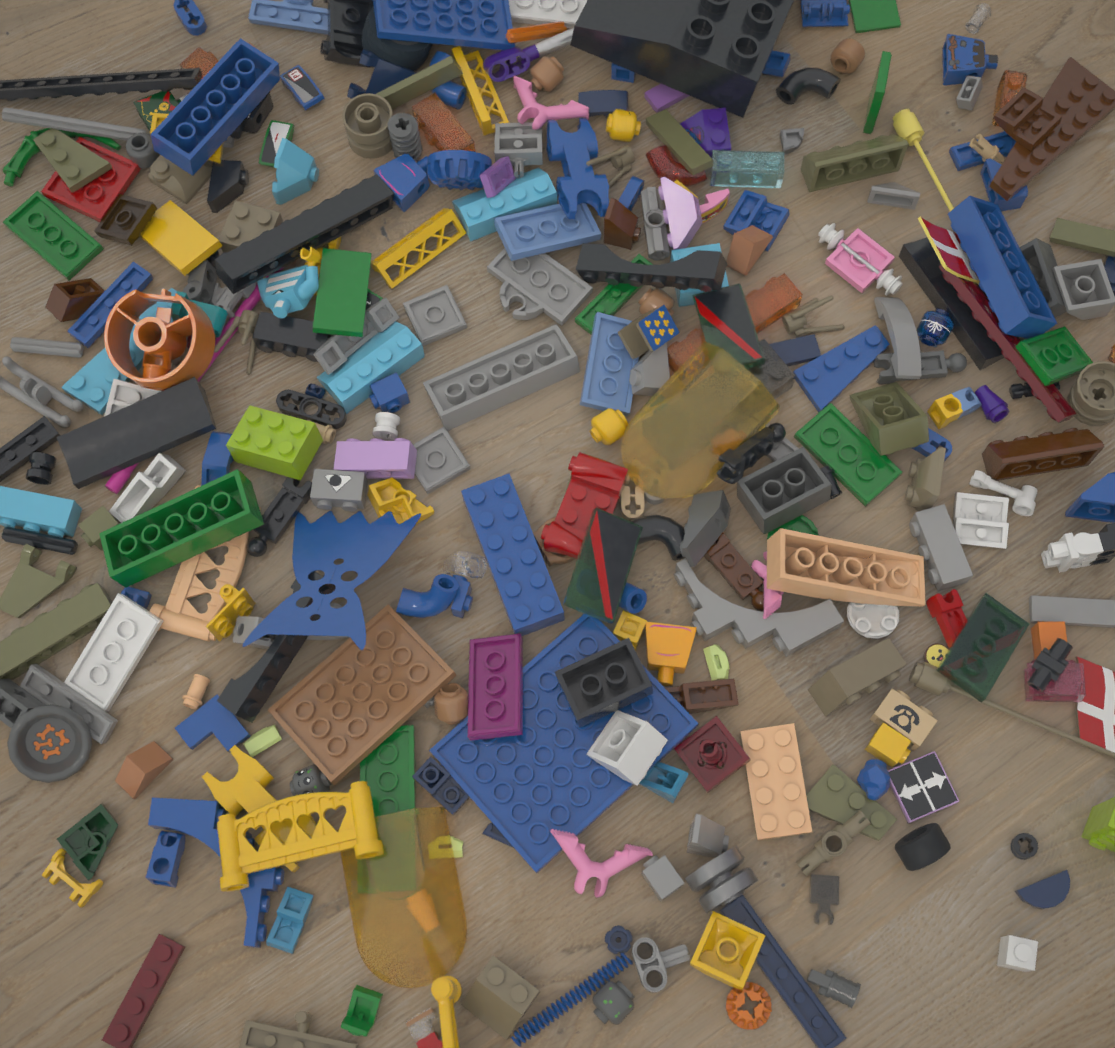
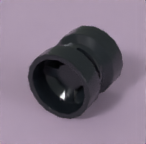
(41, 468)

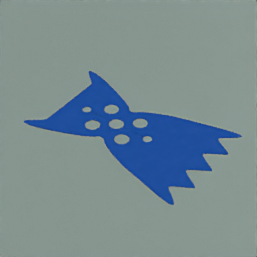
(316, 547)

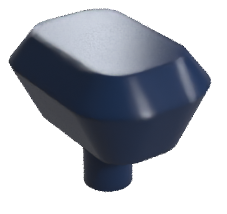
(315, 391)

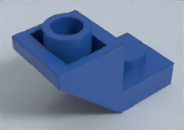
(216, 458)

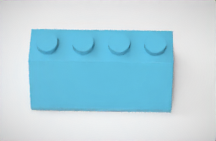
(522, 194)
(378, 358)

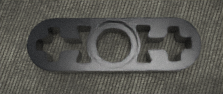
(303, 401)

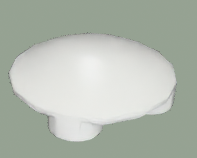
(872, 619)

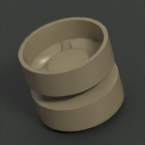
(367, 125)

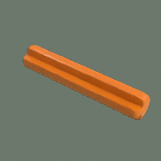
(535, 32)

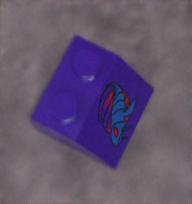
(709, 129)

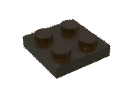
(125, 219)

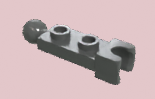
(932, 366)

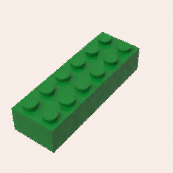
(181, 528)

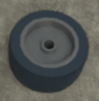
(399, 52)

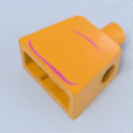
(668, 649)

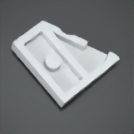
(126, 394)

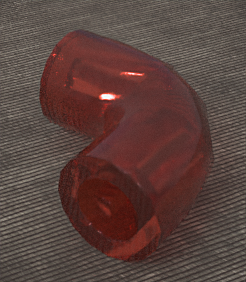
(665, 166)

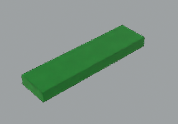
(609, 300)

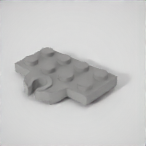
(539, 285)

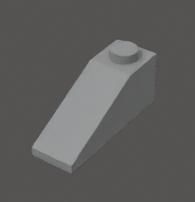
(706, 837)

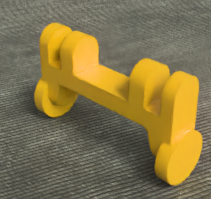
(85, 889)

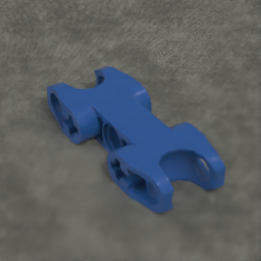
(579, 181)

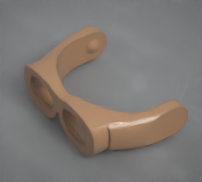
(550, 558)

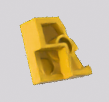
(390, 496)

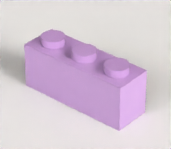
(377, 458)

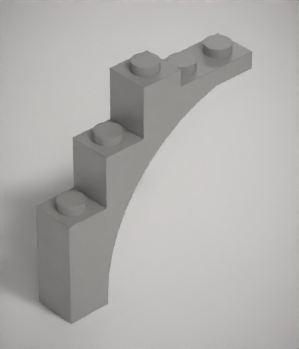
(790, 629)

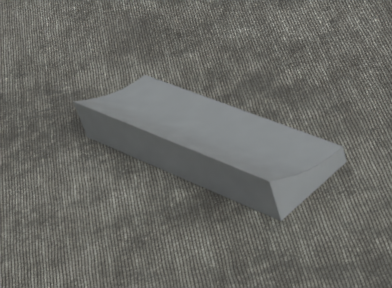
(502, 377)

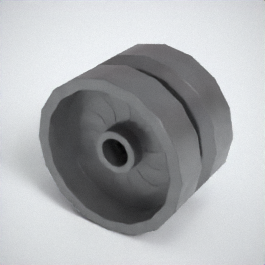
(723, 883)

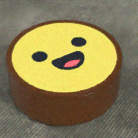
(935, 653)

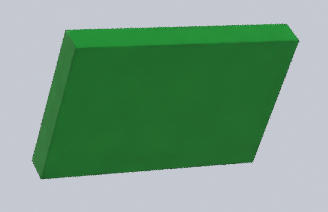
(877, 92)
(1054, 355)

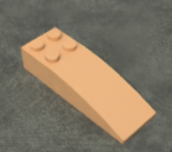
(843, 570)

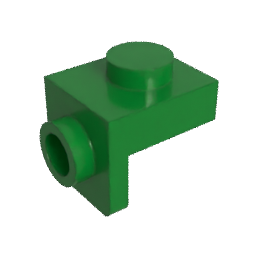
(362, 1011)

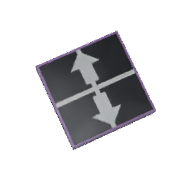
(922, 787)

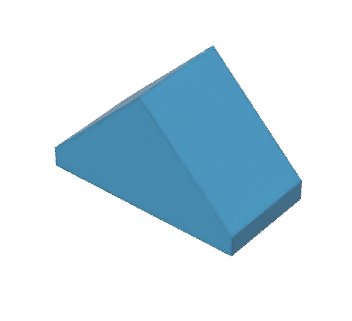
(665, 781)

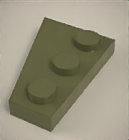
(70, 159)
(840, 798)

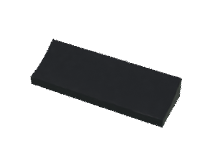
(924, 266)
(137, 432)

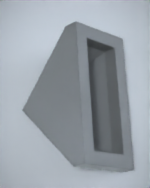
(893, 195)

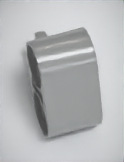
(658, 962)

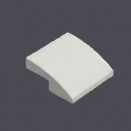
(981, 520)

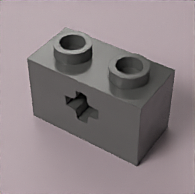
(14, 702)

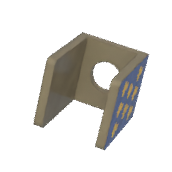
(648, 332)

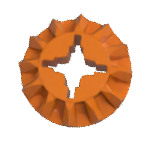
(743, 1018)

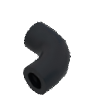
(807, 80)
(664, 530)

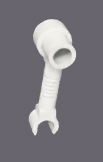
(1024, 498)

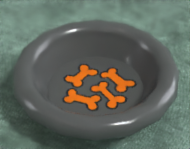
(49, 743)

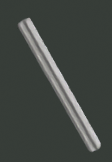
(69, 124)

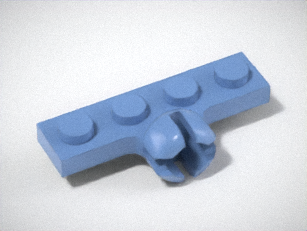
(290, 15)

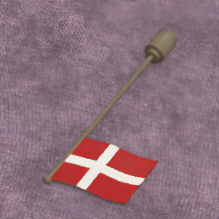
(1094, 714)

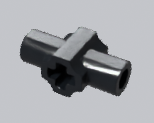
(1050, 665)

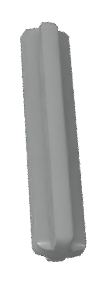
(47, 347)

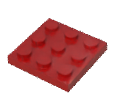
(99, 194)

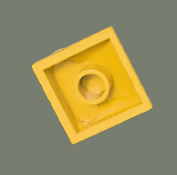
(727, 951)

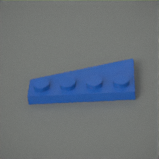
(836, 369)

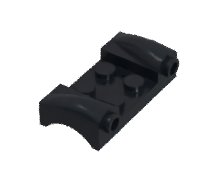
(345, 31)

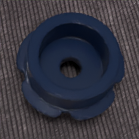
(626, 938)

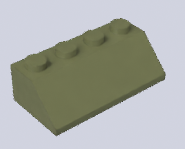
(853, 162)

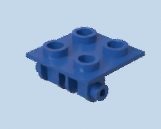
(824, 13)

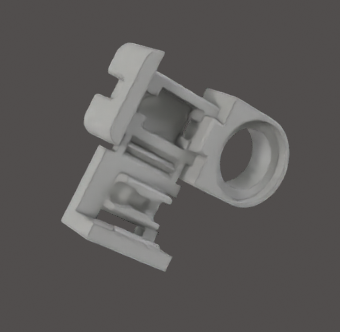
(225, 299)

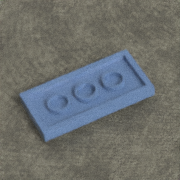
(545, 230)
(608, 367)

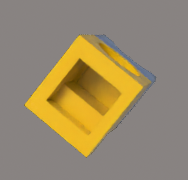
(953, 407)

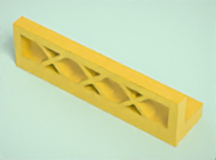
(476, 93)
(412, 240)

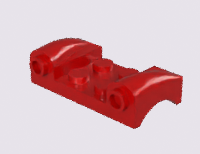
(592, 485)

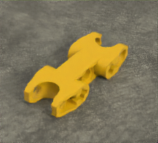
(249, 793)

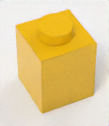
(888, 745)

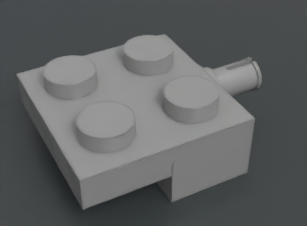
(520, 144)

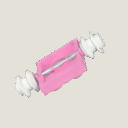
(859, 260)

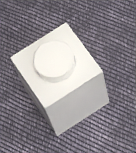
(1017, 953)

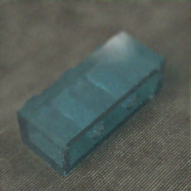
(747, 169)

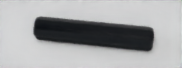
(39, 540)

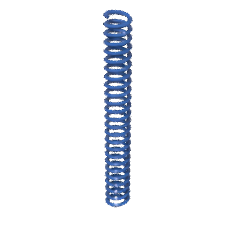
(528, 1031)

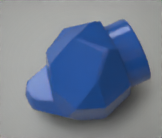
(874, 779)

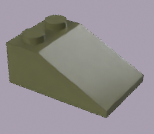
(891, 418)

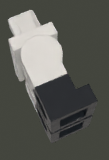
(1081, 549)

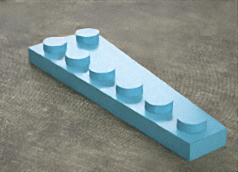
(95, 379)

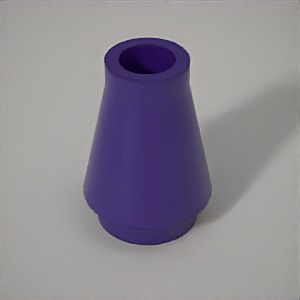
(992, 405)

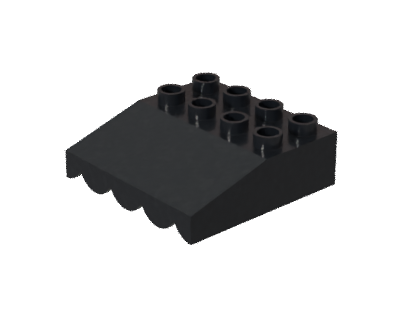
(689, 45)

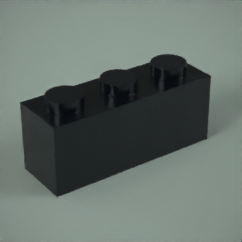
(288, 336)

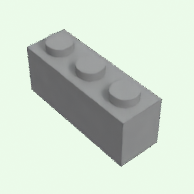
(940, 548)

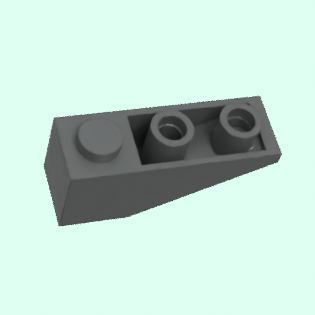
(706, 522)

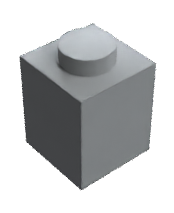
(661, 877)

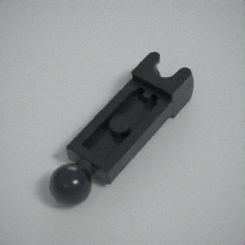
(749, 452)
(279, 515)

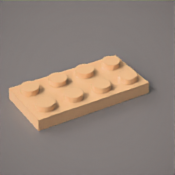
(776, 782)

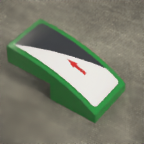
(272, 140)

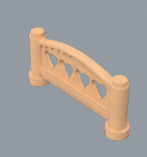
(178, 613)

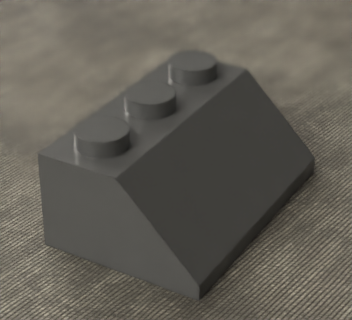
(1041, 263)

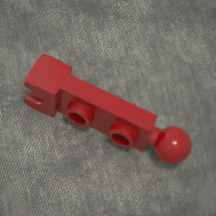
(948, 614)

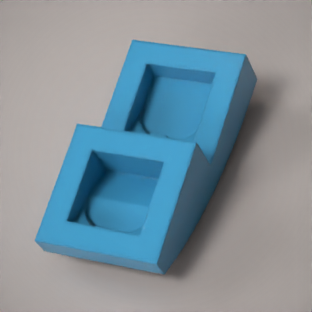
(290, 920)

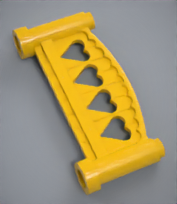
(356, 832)
(447, 992)

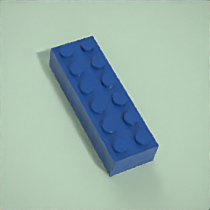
(215, 107)
(1001, 268)
(513, 555)

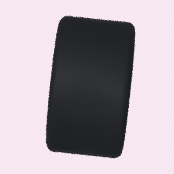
(922, 846)

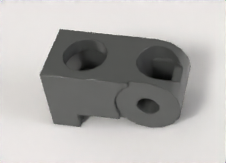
(201, 283)

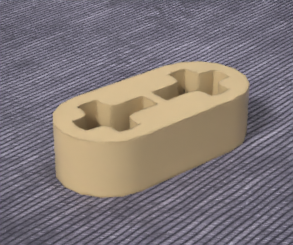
(626, 497)

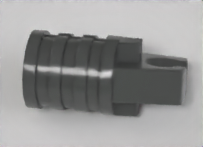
(835, 986)

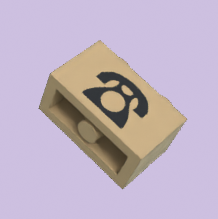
(904, 717)

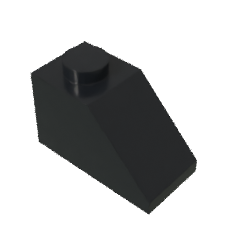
(226, 183)

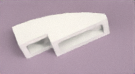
(147, 488)

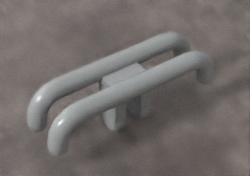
(38, 393)

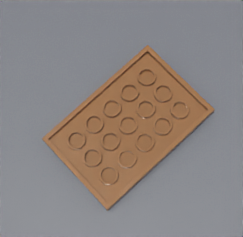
(361, 694)

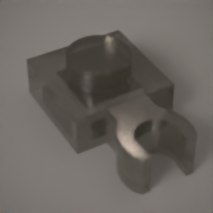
(824, 892)

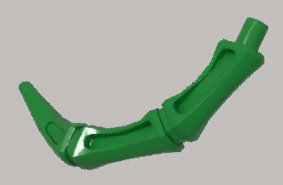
(28, 149)

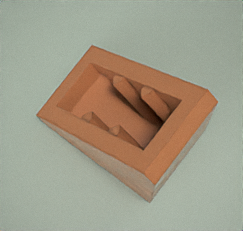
(747, 248)
(142, 768)

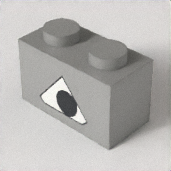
(339, 489)

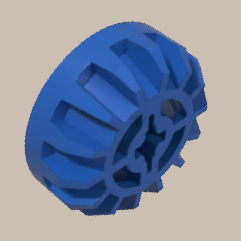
(457, 169)

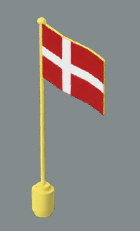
(944, 242)

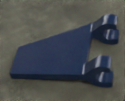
(383, 76)

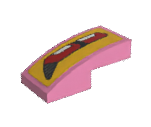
(714, 204)

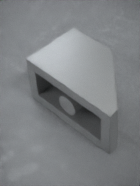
(650, 372)

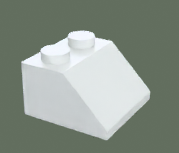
(627, 747)

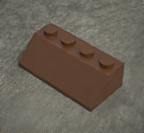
(1041, 454)

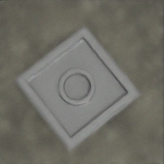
(434, 315)
(438, 460)

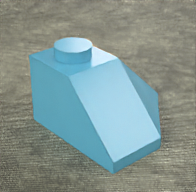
(294, 172)

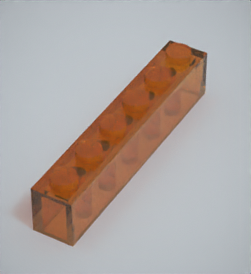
(765, 306)

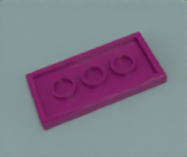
(495, 687)

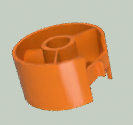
(147, 333)

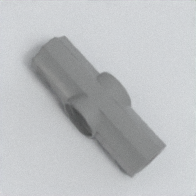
(655, 234)

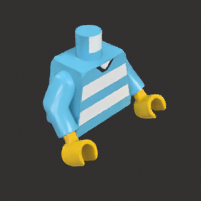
(291, 288)

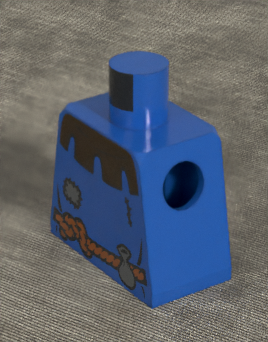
(964, 57)

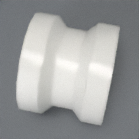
(386, 426)

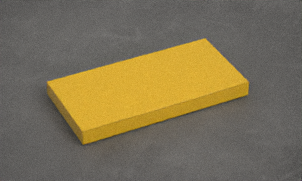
(179, 238)

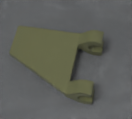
(31, 586)

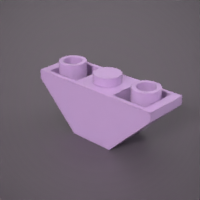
(681, 213)

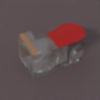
(423, 1030)

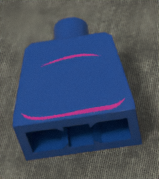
(405, 179)

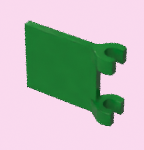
(874, 15)

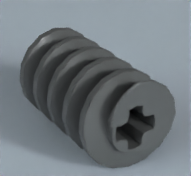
(405, 135)

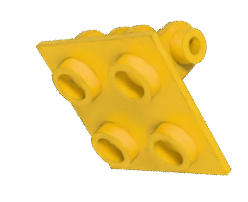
(238, 604)

